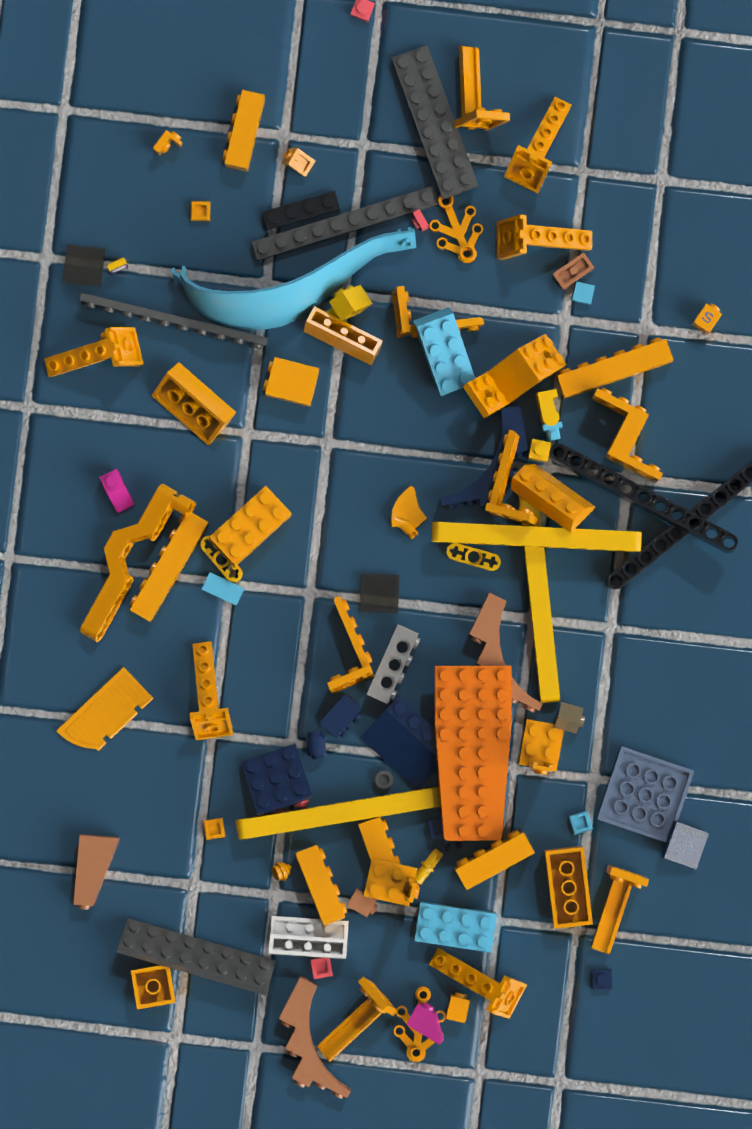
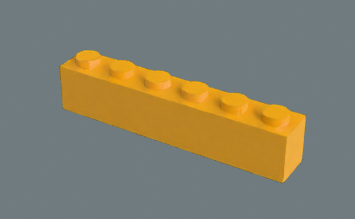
(613, 369)
(169, 566)

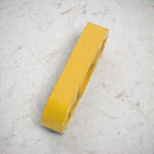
(485, 565)
(227, 572)

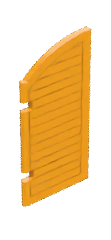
(106, 712)

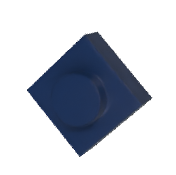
(601, 979)

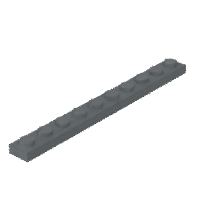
(345, 223)
(165, 319)

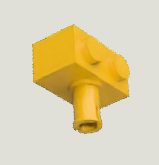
(349, 302)

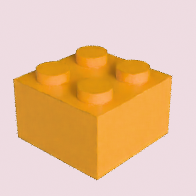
(152, 987)

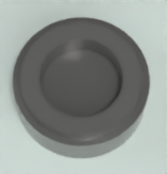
(383, 779)

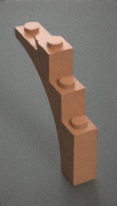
(486, 630)
(300, 1043)

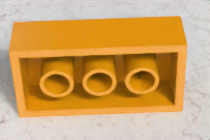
(250, 526)
(493, 860)
(568, 887)

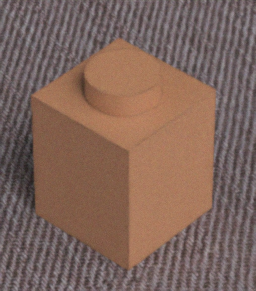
(362, 904)

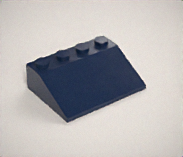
(404, 742)

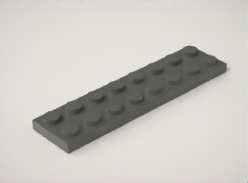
(434, 122)
(196, 956)

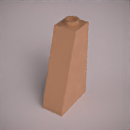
(93, 862)

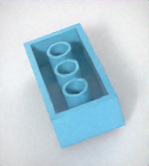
(444, 351)
(455, 926)

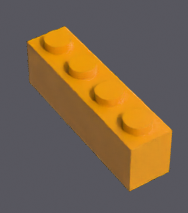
(244, 131)
(342, 335)
(376, 840)
(320, 885)

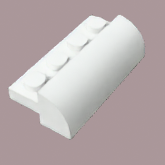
(308, 937)

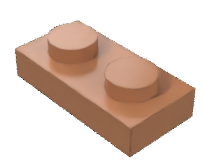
(573, 271)

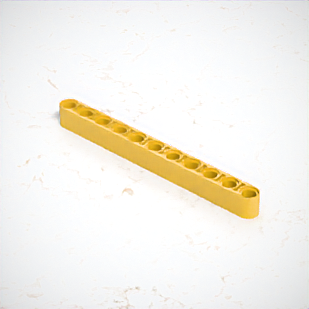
(536, 536)
(541, 616)
(338, 813)

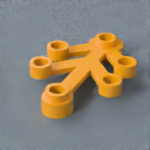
(458, 232)
(417, 1036)

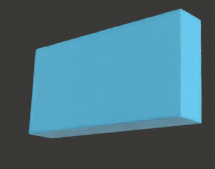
(223, 588)

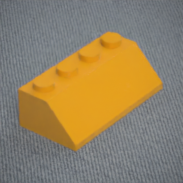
(193, 403)
(551, 496)

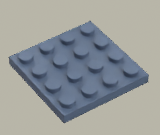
(645, 794)

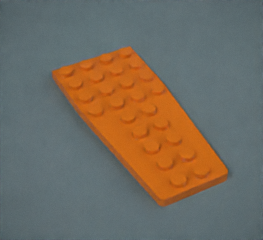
(472, 748)

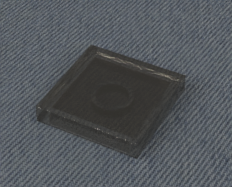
(84, 265)
(379, 593)

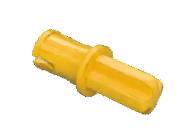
(428, 866)

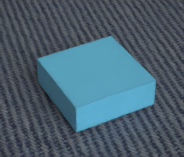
(583, 293)
(580, 822)

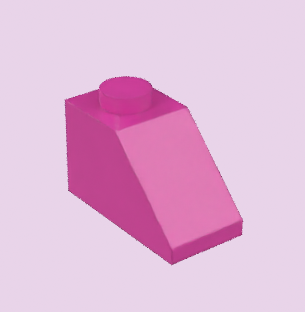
(117, 490)
(426, 1022)

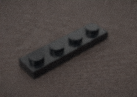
(301, 210)

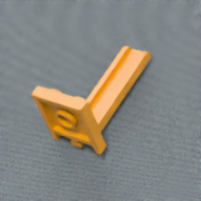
(472, 113)
(528, 165)
(515, 235)
(403, 316)
(120, 346)
(500, 479)
(355, 674)
(210, 720)
(540, 746)
(392, 882)
(614, 906)
(502, 995)
(358, 1020)

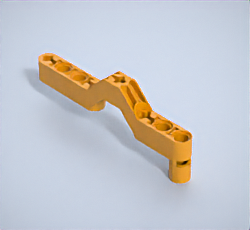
(117, 550)

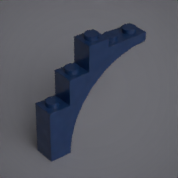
(511, 420)

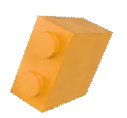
(291, 381)

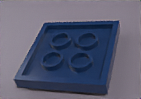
(276, 779)

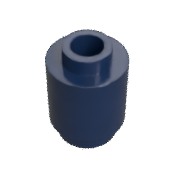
(315, 744)

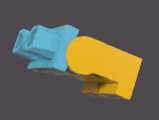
(548, 415)

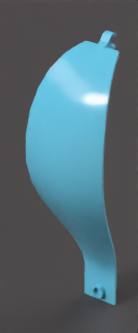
(294, 299)

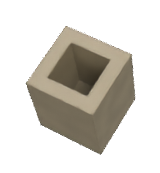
(569, 718)

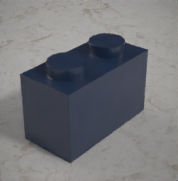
(340, 716)

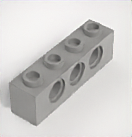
(400, 634)

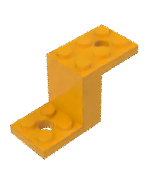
(514, 375)
(627, 434)

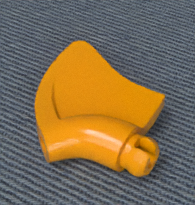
(407, 513)

